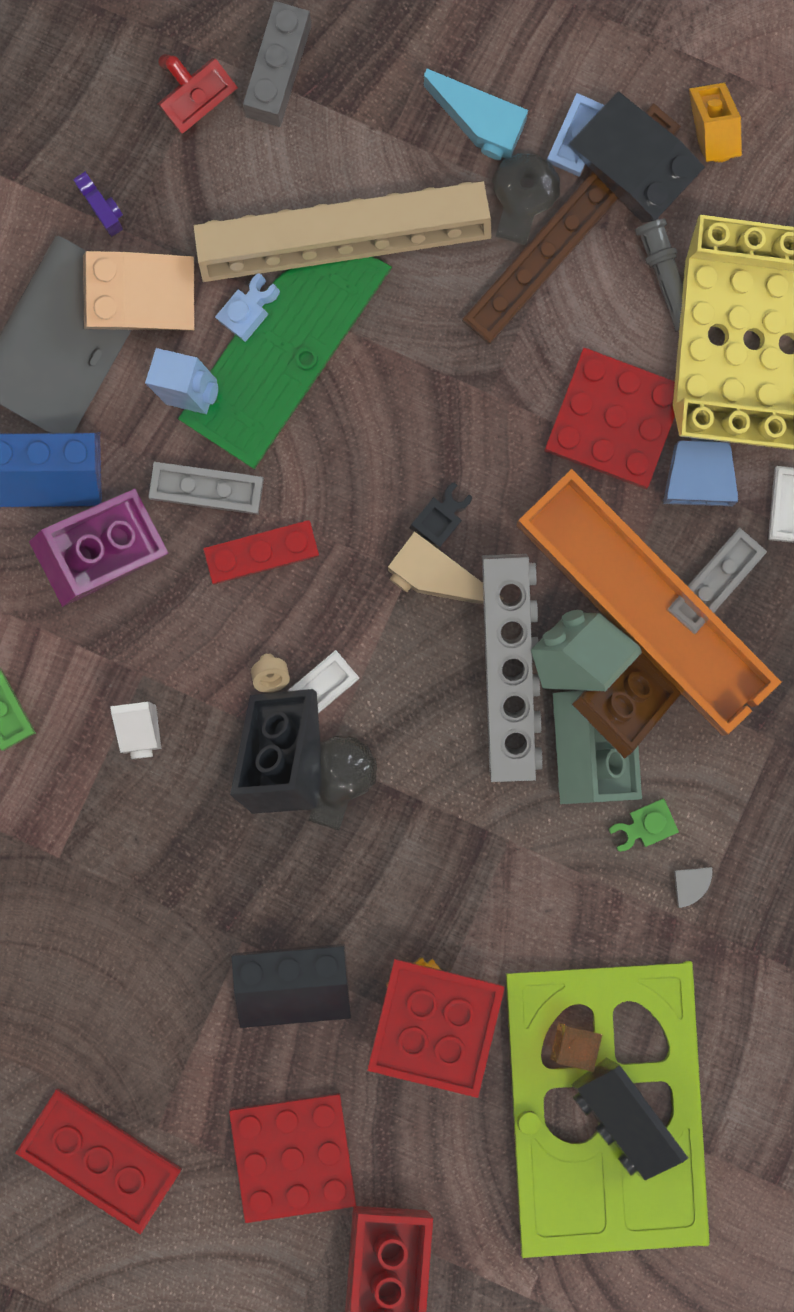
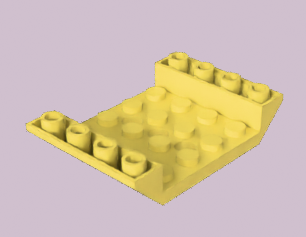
(740, 282)

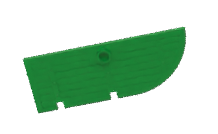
(283, 357)

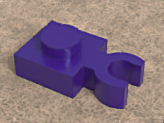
(105, 210)

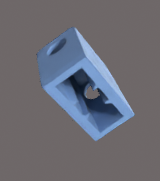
(701, 474)

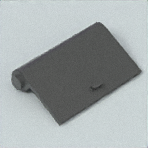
(49, 351)

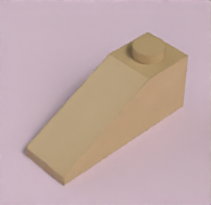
(433, 573)

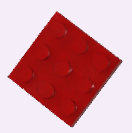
(614, 419)
(436, 1028)
(292, 1157)

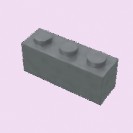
(277, 64)

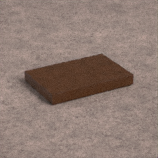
(629, 705)

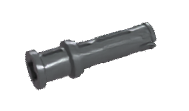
(662, 259)

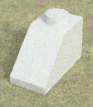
(137, 729)

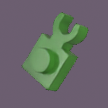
(649, 824)

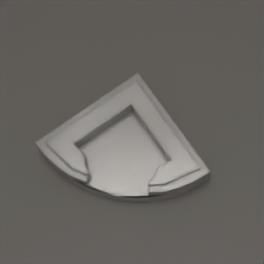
(691, 885)

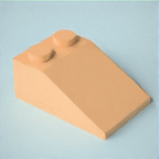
(138, 291)

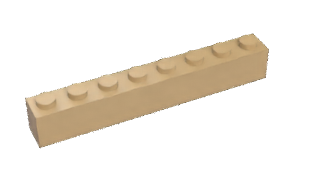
(343, 231)

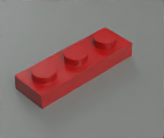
(261, 552)

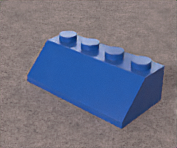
(50, 469)

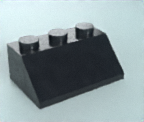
(291, 985)
(627, 1121)

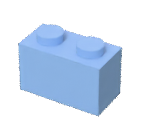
(182, 381)

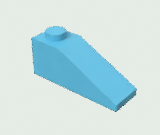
(484, 118)

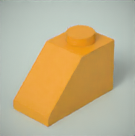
(716, 122)

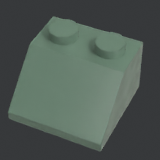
(583, 653)

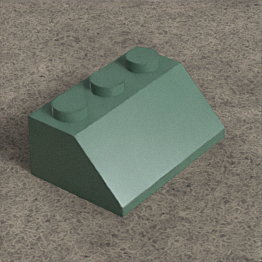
(587, 762)

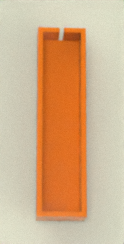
(634, 593)

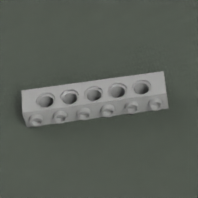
(508, 763)

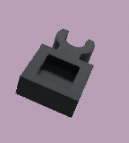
(438, 519)

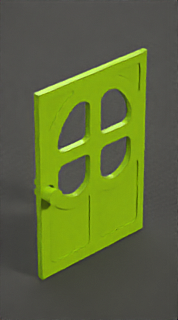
(579, 1193)

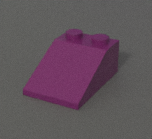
(97, 547)

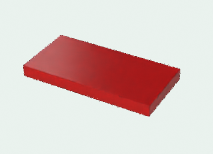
(98, 1161)

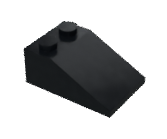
(636, 157)
(279, 753)

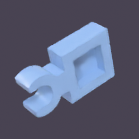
(245, 312)

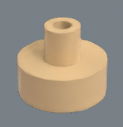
(270, 674)

